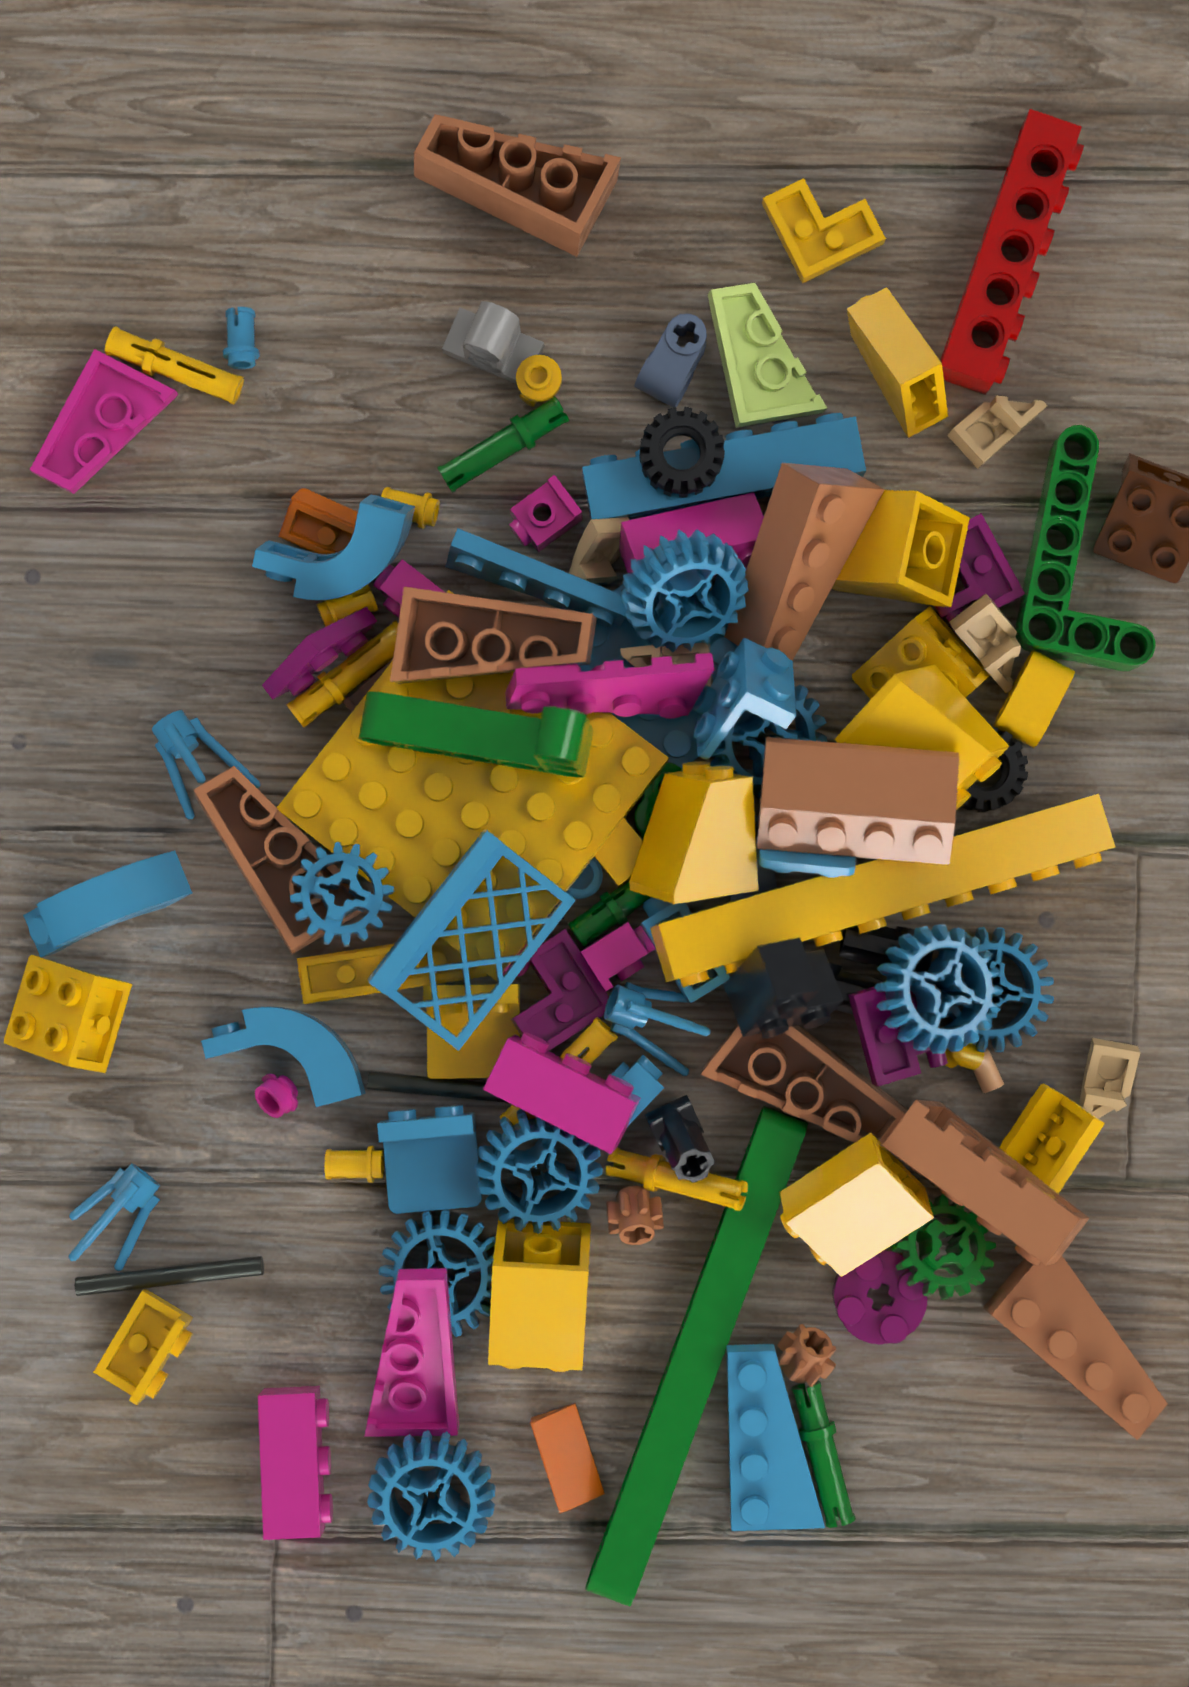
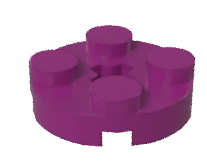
(890, 1322)

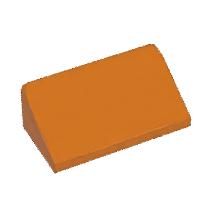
(318, 523)
(567, 1457)

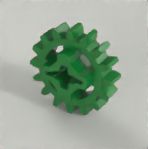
(958, 1257)

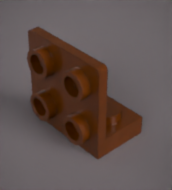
(1148, 521)

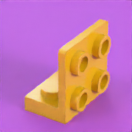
(920, 644)
(67, 1014)
(485, 1044)

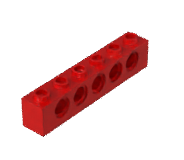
(1039, 140)

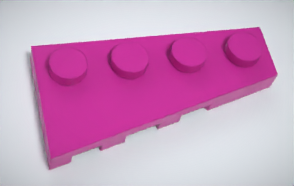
(612, 688)
(416, 1363)

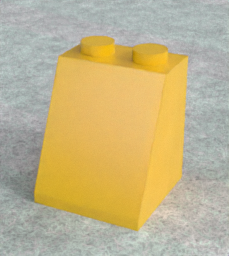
(907, 551)
(929, 713)
(699, 837)
(539, 1296)

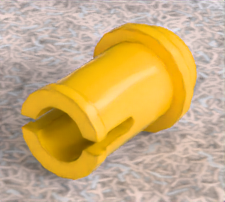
(426, 507)
(338, 608)
(354, 1164)

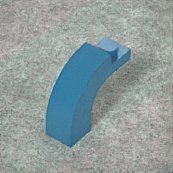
(376, 541)
(106, 901)
(314, 1044)

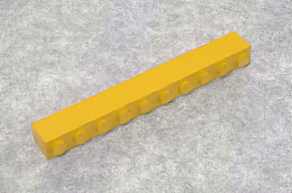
(882, 888)

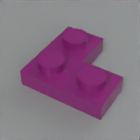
(318, 652)
(573, 992)

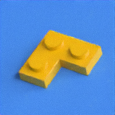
(819, 242)

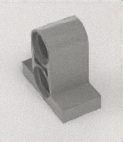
(490, 340)

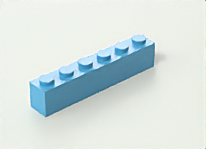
(749, 466)

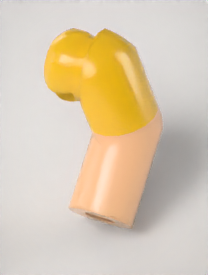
(981, 1064)

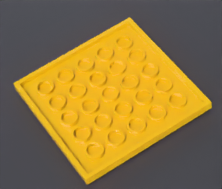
(430, 809)

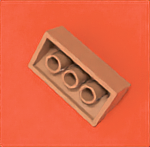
(858, 800)

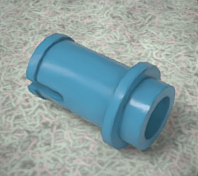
(240, 338)

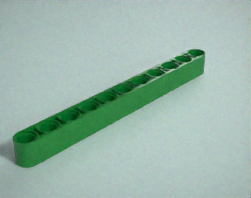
(695, 1359)

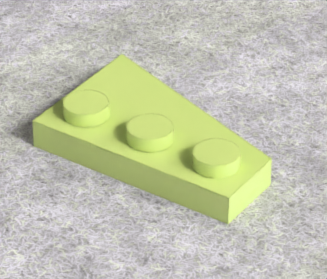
(757, 363)

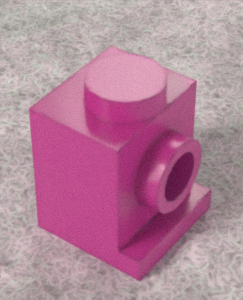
(563, 516)
(394, 579)
(618, 954)

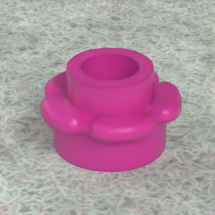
(277, 1095)

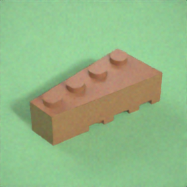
(518, 180)
(800, 552)
(476, 636)
(267, 853)
(806, 1082)
(986, 1181)
(1071, 1334)

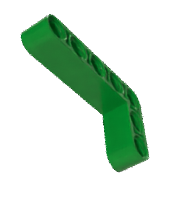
(1062, 567)
(551, 745)

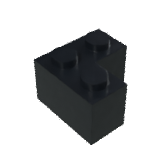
(782, 989)

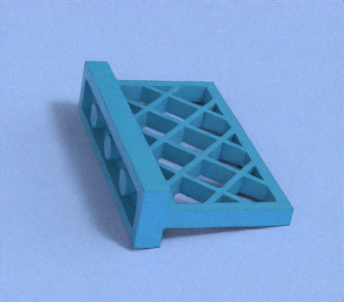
(437, 915)

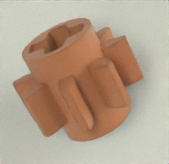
(635, 1215)
(806, 1355)

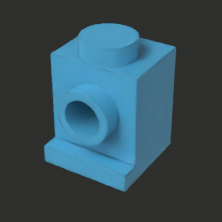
(644, 1078)

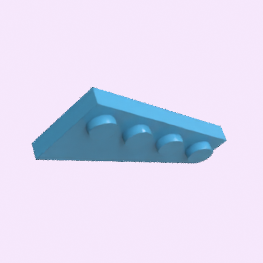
(526, 575)
(766, 1455)

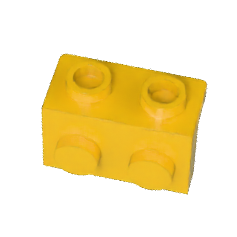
(1051, 1136)
(144, 1345)

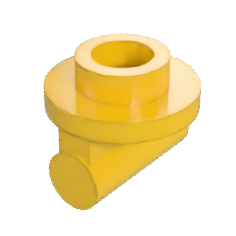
(538, 379)

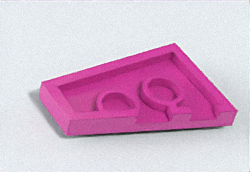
(98, 420)

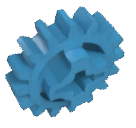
(363, 901)

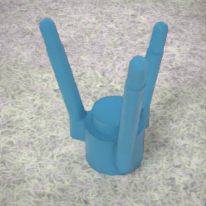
(178, 738)
(628, 1009)
(133, 1190)

